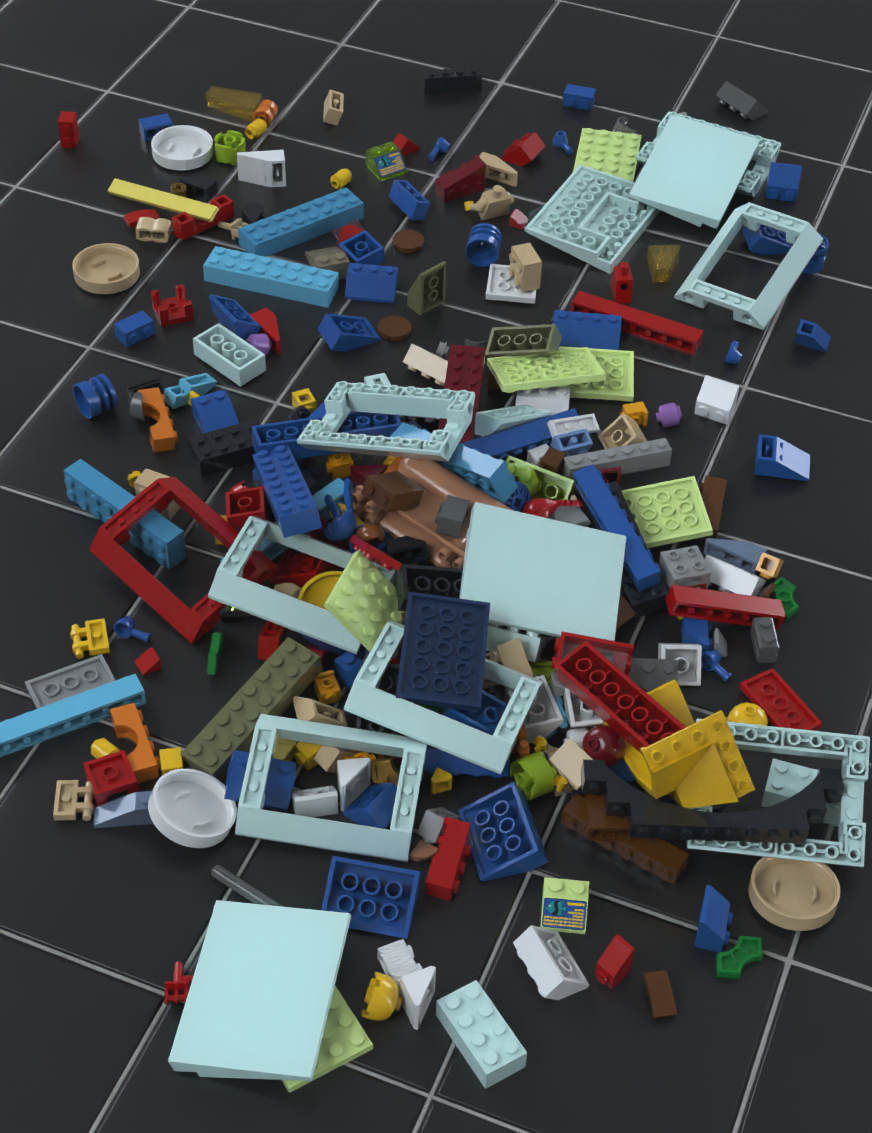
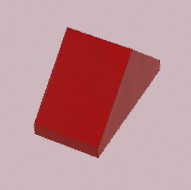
(405, 145)

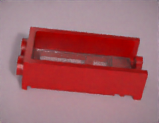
(616, 652)

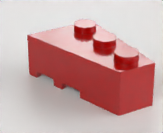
(449, 859)

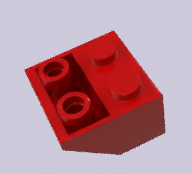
(524, 150)

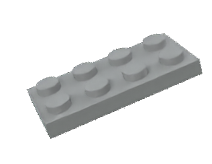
(69, 681)

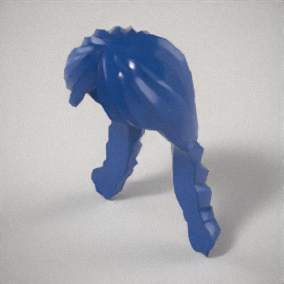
(341, 525)

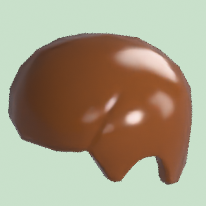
(371, 533)

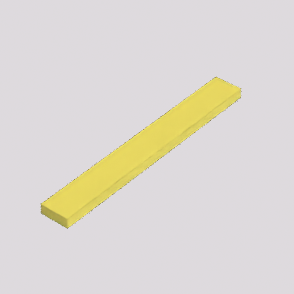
(163, 200)

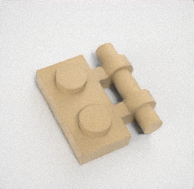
(66, 800)

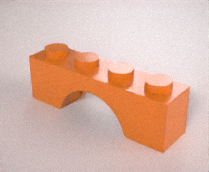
(161, 434)
(128, 724)

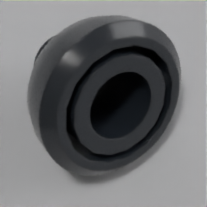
(299, 413)

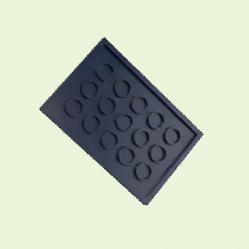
(443, 651)

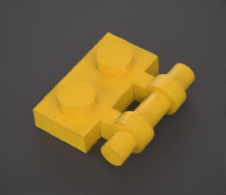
(96, 640)

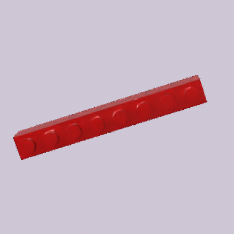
(642, 323)

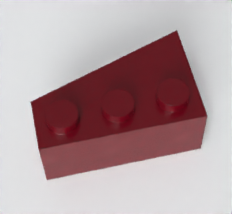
(462, 181)

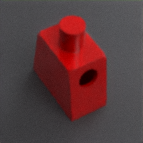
(622, 277)

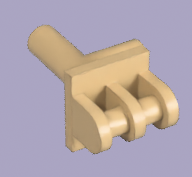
(233, 227)

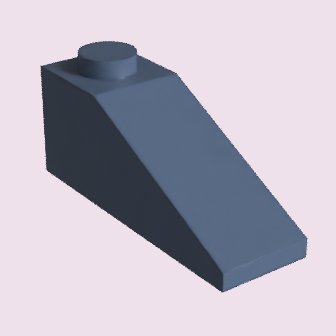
(738, 553)
(124, 811)

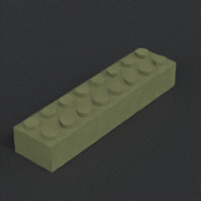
(266, 692)

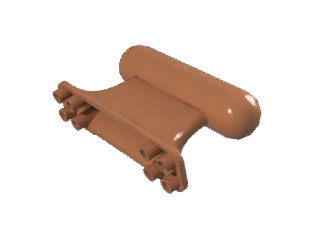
(419, 520)

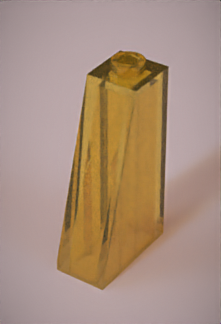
(234, 102)

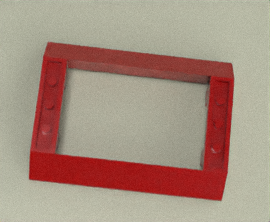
(106, 546)

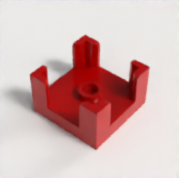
(173, 309)
(110, 776)

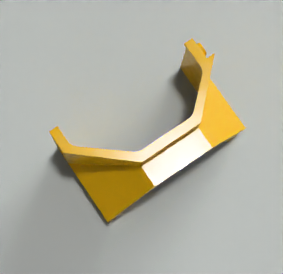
(694, 764)

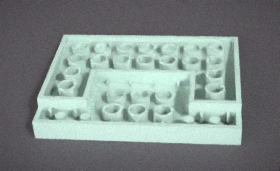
(694, 171)
(593, 218)
(543, 572)
(260, 992)

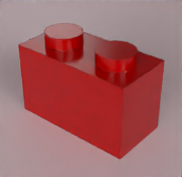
(68, 129)

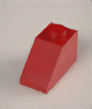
(615, 962)

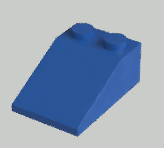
(766, 241)
(347, 332)
(213, 411)
(486, 719)

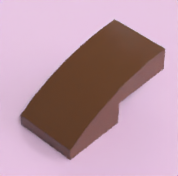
(660, 994)

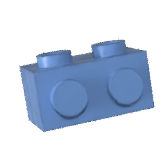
(572, 442)

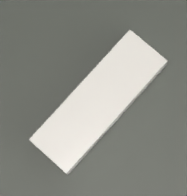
(571, 424)

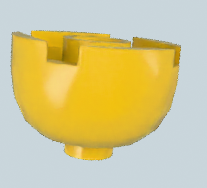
(749, 714)
(381, 998)

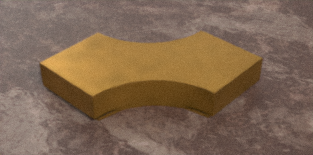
(384, 771)

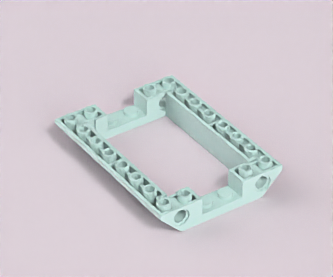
(764, 154)
(745, 309)
(394, 400)
(275, 606)
(433, 728)
(854, 754)
(323, 833)

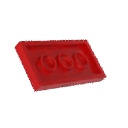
(375, 554)
(779, 702)

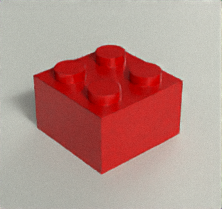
(245, 503)

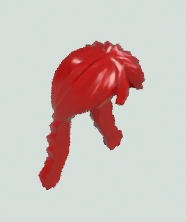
(546, 507)

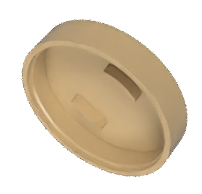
(106, 268)
(794, 893)

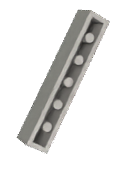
(630, 457)

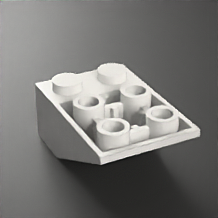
(262, 168)

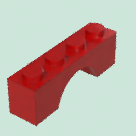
(187, 226)

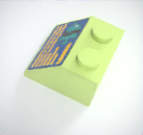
(564, 905)

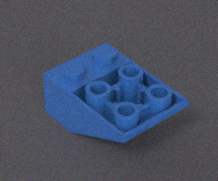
(780, 459)

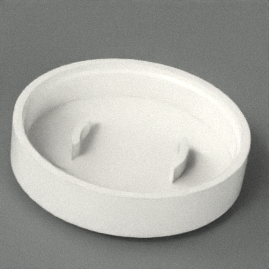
(182, 147)
(191, 808)

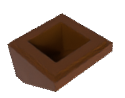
(767, 592)

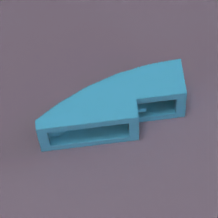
(179, 395)

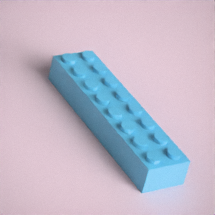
(271, 276)

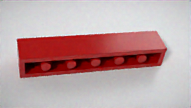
(722, 606)

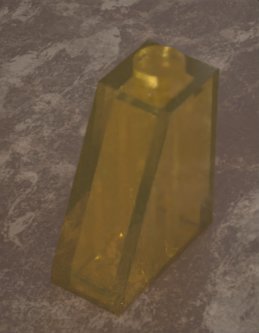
(662, 261)

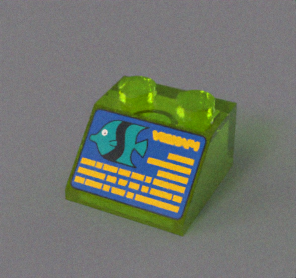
(385, 161)

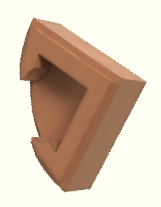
(422, 851)

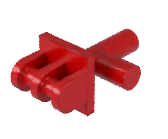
(178, 988)

